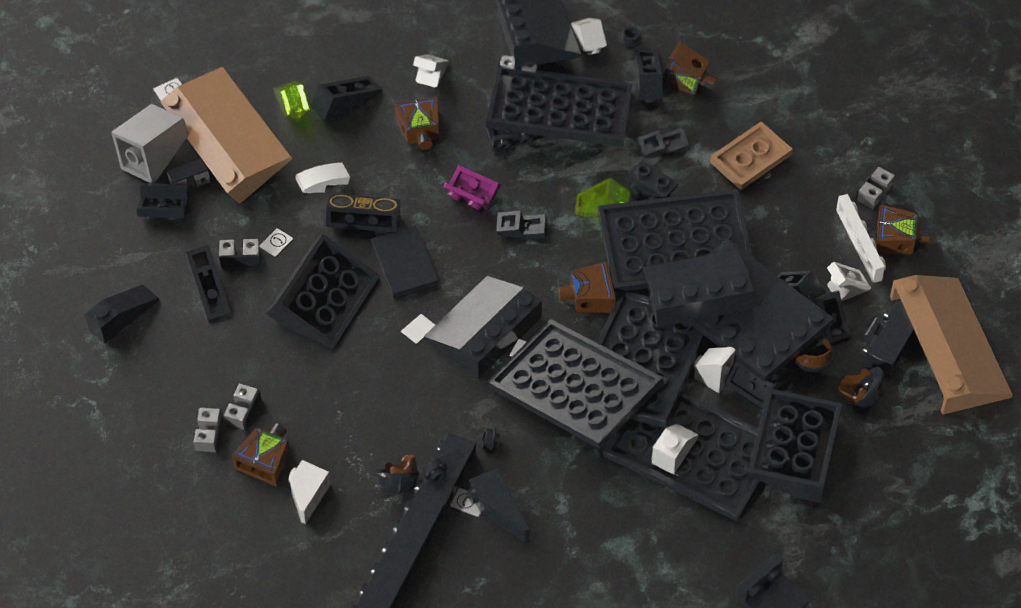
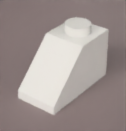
(589, 35)
(714, 367)
(672, 447)
(308, 487)

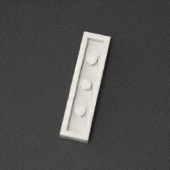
(858, 233)

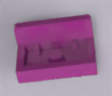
(472, 187)

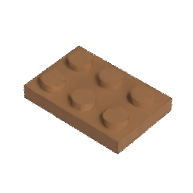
(751, 155)

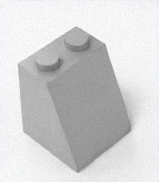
(149, 142)

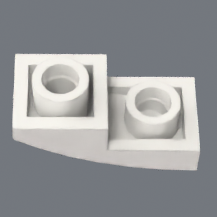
(319, 177)

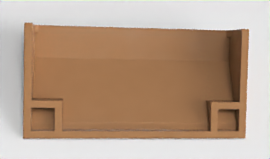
(227, 132)
(952, 341)

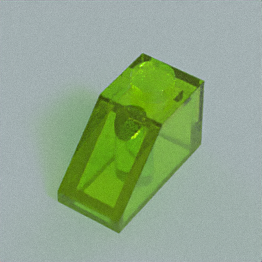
(291, 99)
(601, 194)

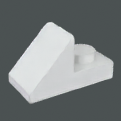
(430, 69)
(847, 280)

